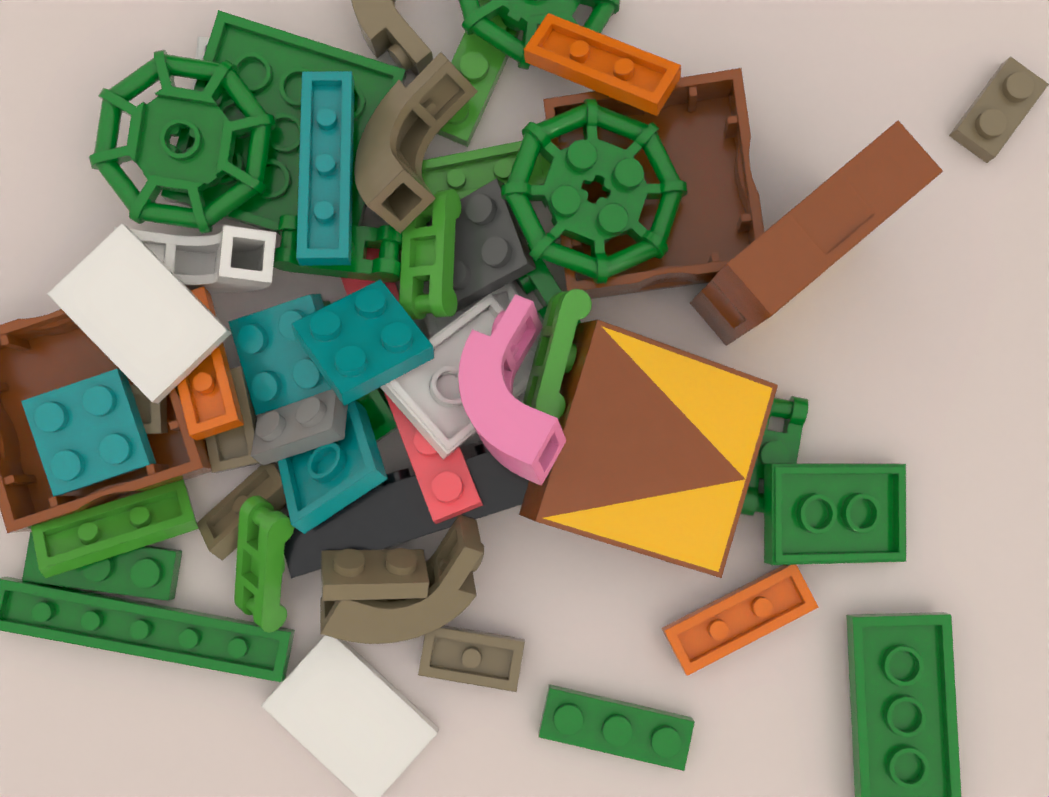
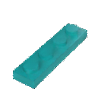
(325, 169)

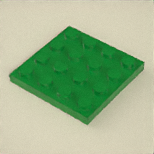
(272, 69)

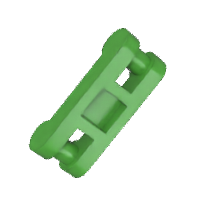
(429, 257)
(555, 351)
(261, 562)

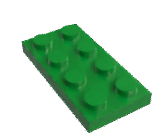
(903, 705)

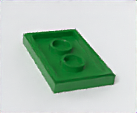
(834, 513)

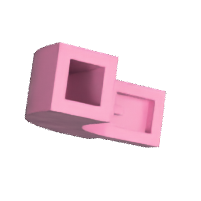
(512, 432)

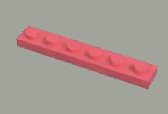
(446, 482)

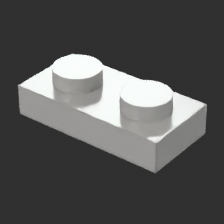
(299, 427)

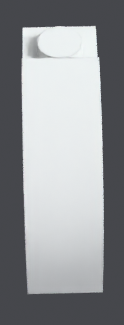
(222, 263)

